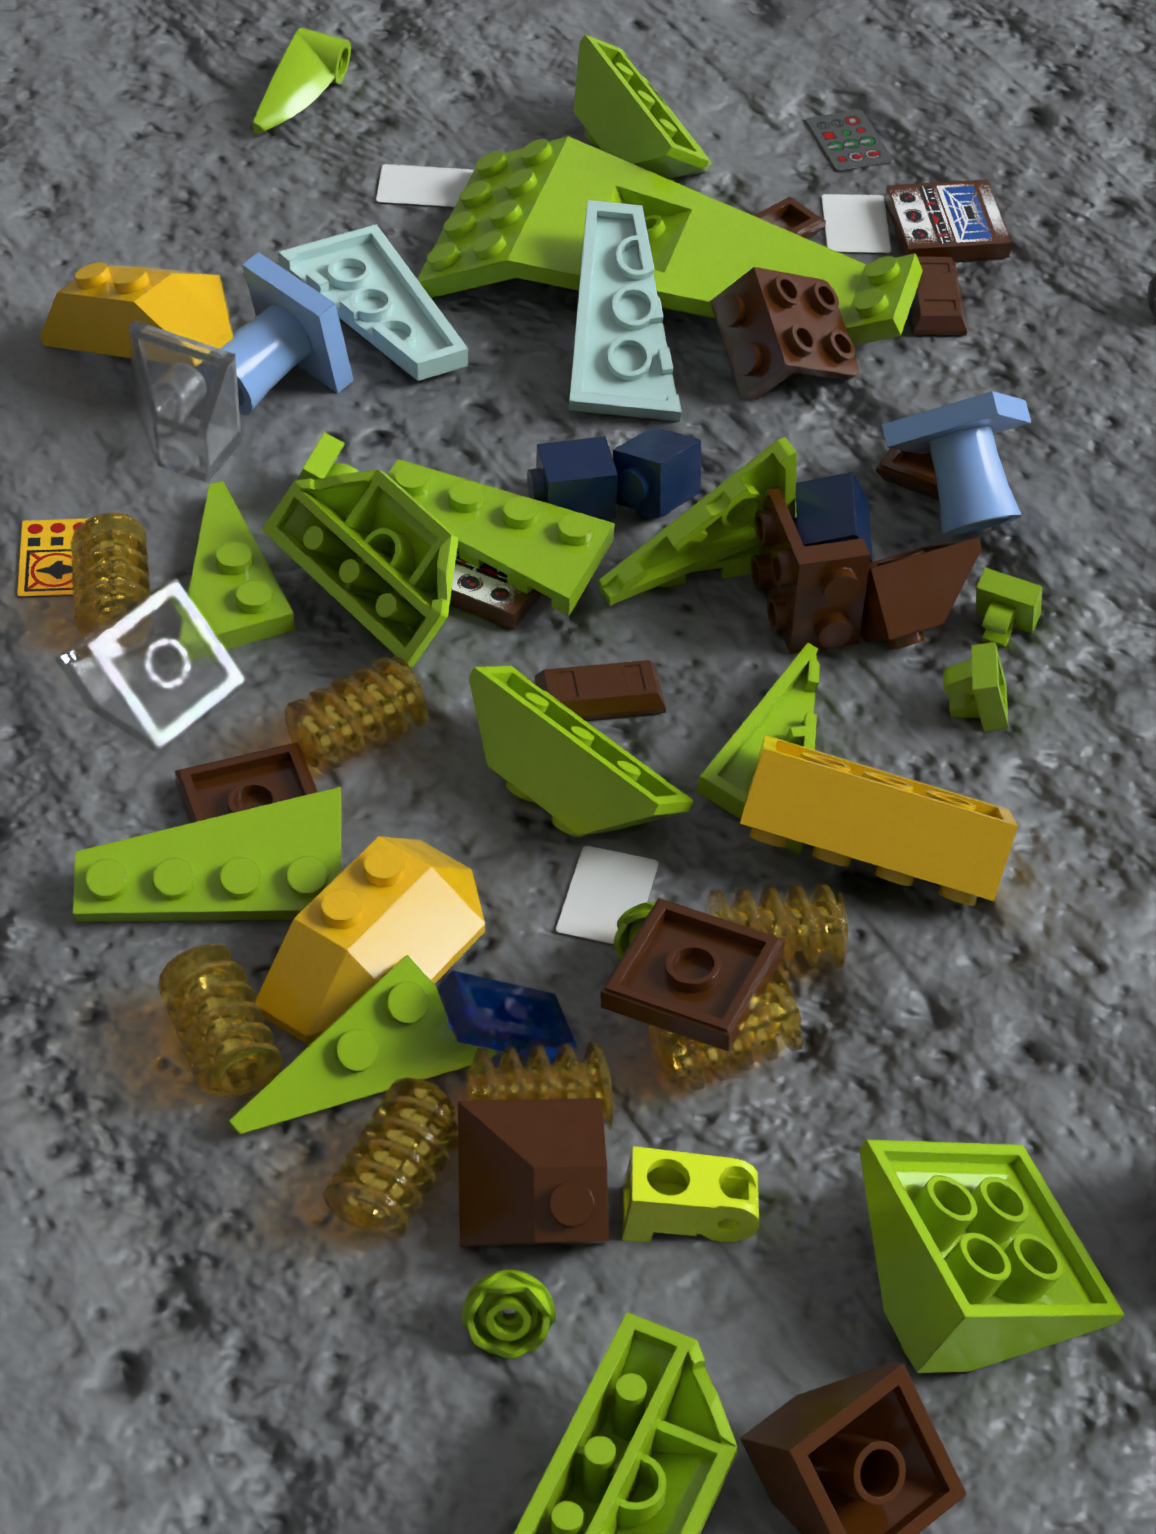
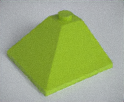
(976, 1254)

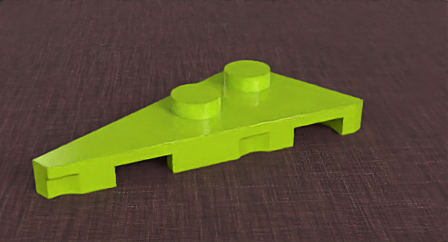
(710, 529)
(232, 578)
(782, 714)
(382, 1037)

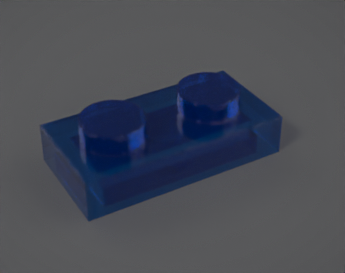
(503, 1014)

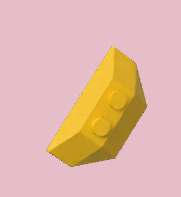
(105, 299)
(381, 907)

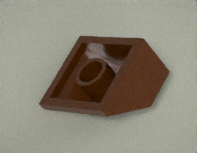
(915, 591)
(532, 1172)
(855, 1457)

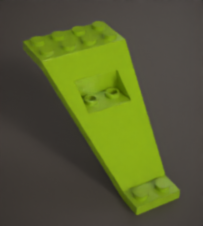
(528, 222)

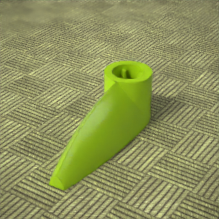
(303, 74)

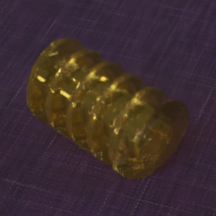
(107, 568)
(355, 709)
(801, 923)
(772, 1017)
(218, 1021)
(540, 1078)
(395, 1159)

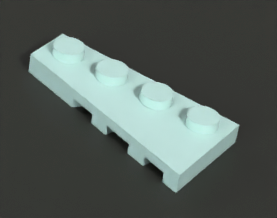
(379, 299)
(619, 330)

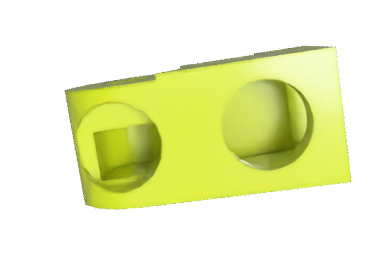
(688, 1196)

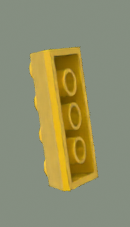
(878, 820)

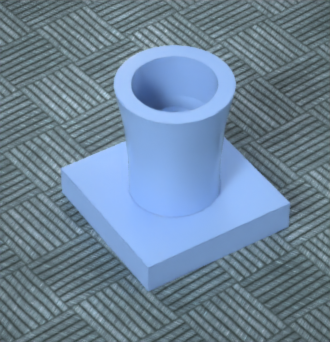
(289, 330)
(965, 458)

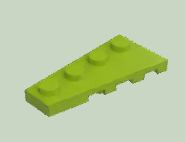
(520, 536)

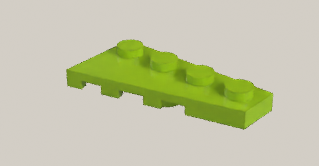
(216, 869)

